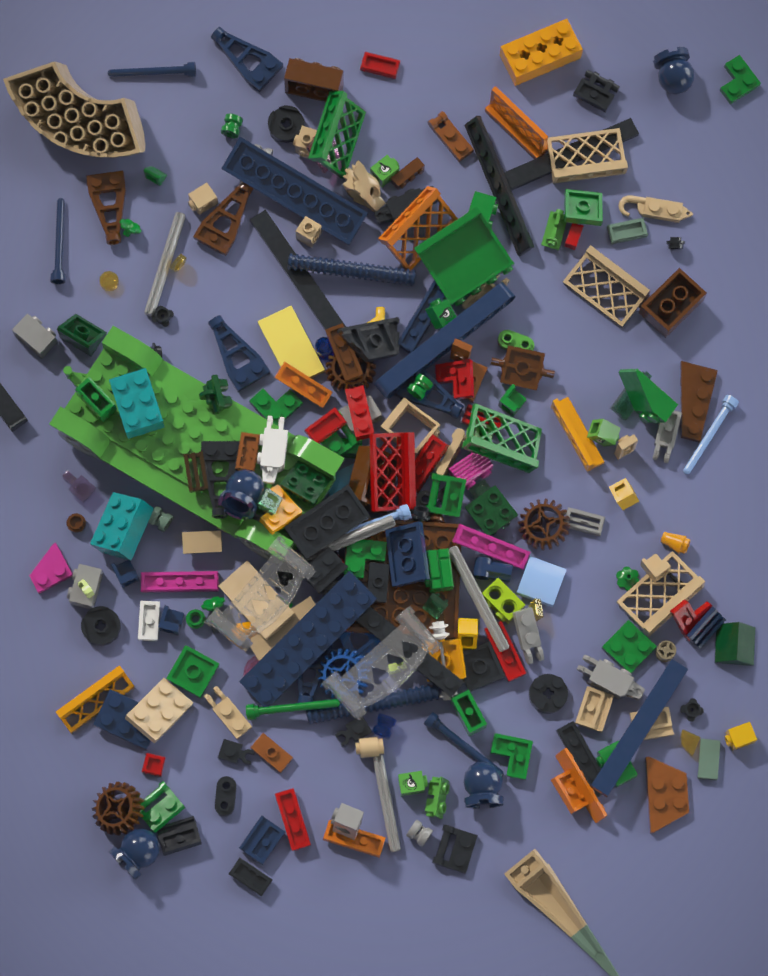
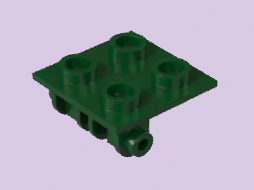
(305, 483)
(491, 511)

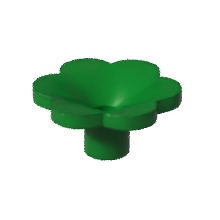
(130, 227)
(626, 582)
(211, 604)

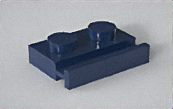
(262, 840)

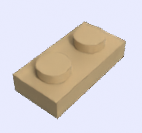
(625, 446)

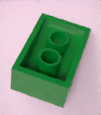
(646, 397)

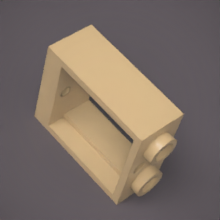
(399, 411)

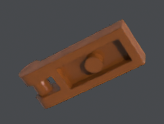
(450, 137)

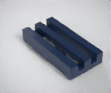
(706, 630)

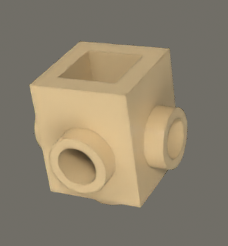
(303, 140)

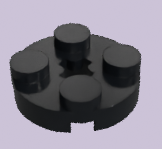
(279, 116)
(107, 617)
(540, 701)

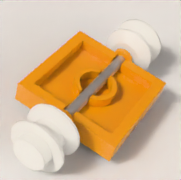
(449, 654)

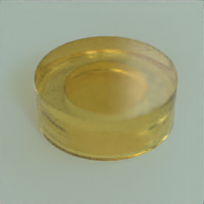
(178, 263)
(109, 281)

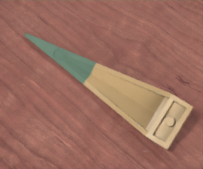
(542, 888)

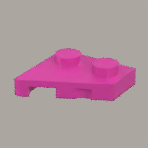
(50, 570)

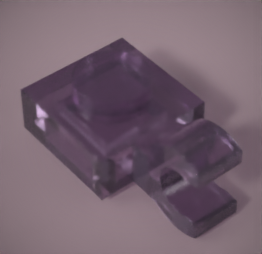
(79, 487)

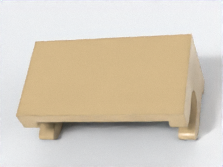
(202, 542)

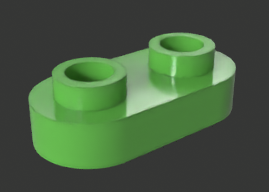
(516, 340)

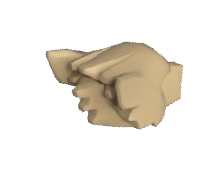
(360, 185)

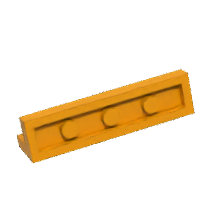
(577, 433)
(90, 693)

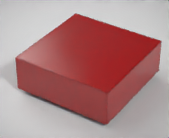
(153, 764)

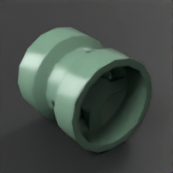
(160, 519)

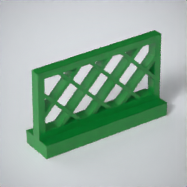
(329, 129)
(502, 453)

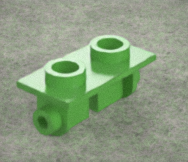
(554, 230)
(439, 788)

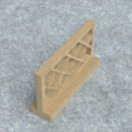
(593, 169)
(617, 274)
(662, 614)

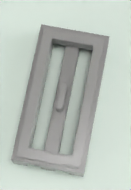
(585, 522)

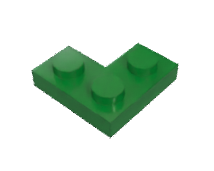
(743, 80)
(283, 407)
(363, 551)
(518, 751)

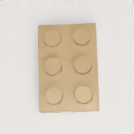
(159, 710)

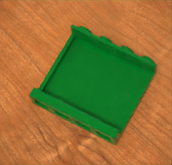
(464, 257)

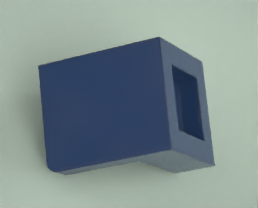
(125, 573)
(171, 621)

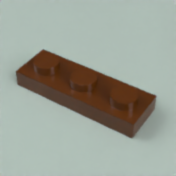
(344, 355)

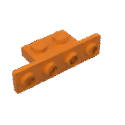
(575, 789)

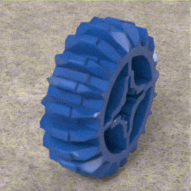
(346, 667)

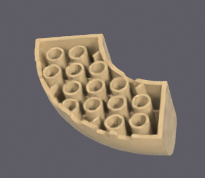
(72, 117)

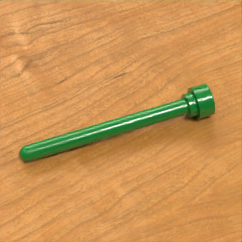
(254, 711)

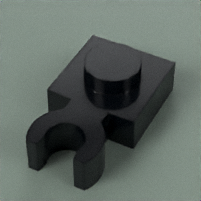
(355, 729)
(232, 751)

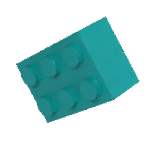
(136, 403)
(122, 526)

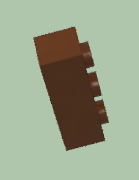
(408, 173)

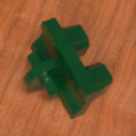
(213, 394)

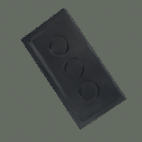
(326, 522)

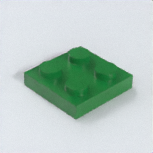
(583, 207)
(629, 647)
(192, 671)

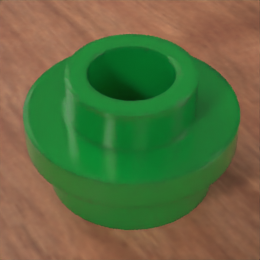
(193, 613)

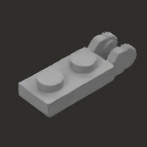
(667, 435)
(528, 634)

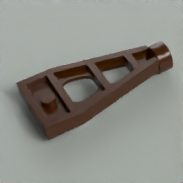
(108, 183)
(215, 238)

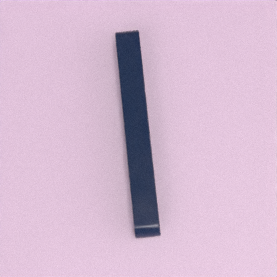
(442, 341)

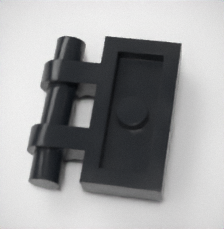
(593, 94)

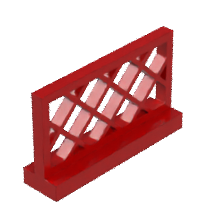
(404, 470)

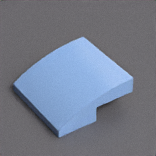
(541, 581)

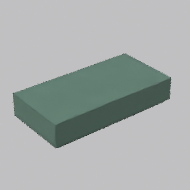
(627, 231)
(708, 759)

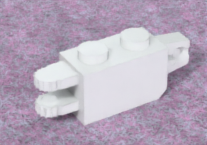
(273, 450)

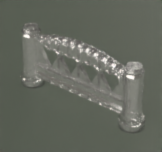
(282, 559)
(410, 631)

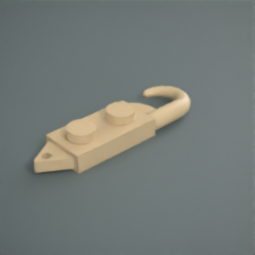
(656, 208)

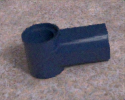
(487, 569)

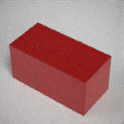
(573, 236)

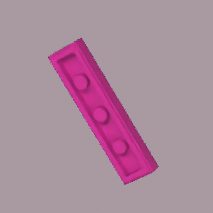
(491, 546)
(180, 581)

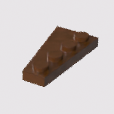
(696, 392)

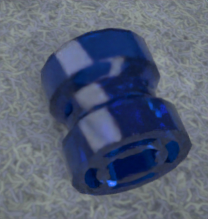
(323, 344)
(384, 726)

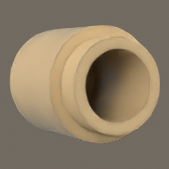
(370, 747)

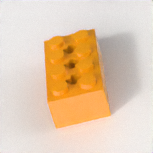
(558, 48)

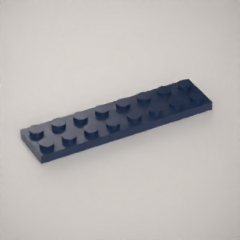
(294, 190)
(308, 640)

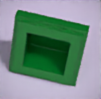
(154, 175)

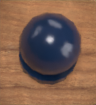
(674, 70)
(242, 494)
(483, 784)
(137, 851)

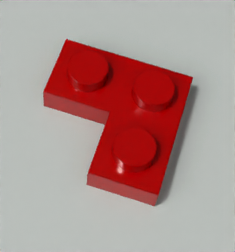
(460, 374)
(687, 618)

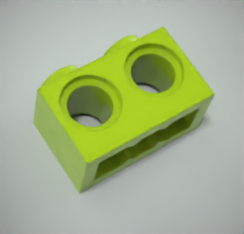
(507, 597)

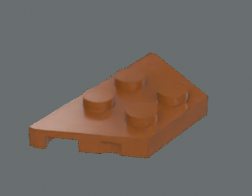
(666, 793)

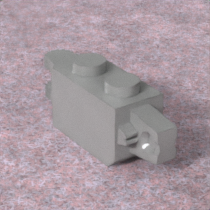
(610, 679)

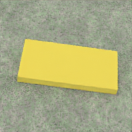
(290, 342)

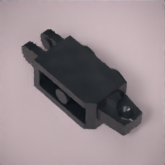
(396, 205)

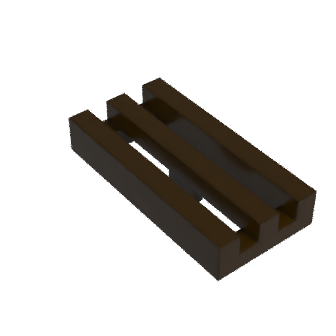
(193, 456)

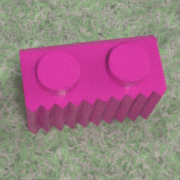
(472, 468)

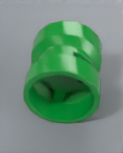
(232, 125)
(420, 386)

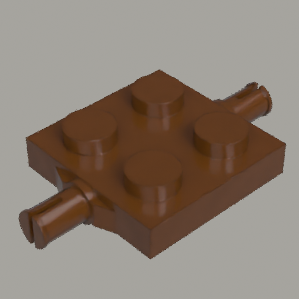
(522, 367)

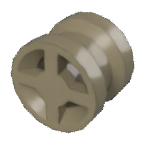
(667, 648)

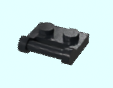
(461, 850)

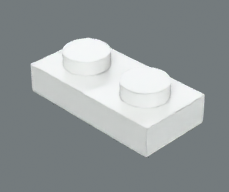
(149, 621)

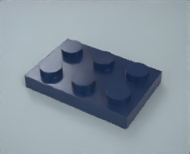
(407, 554)
(112, 719)

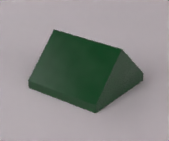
(81, 334)
(735, 644)

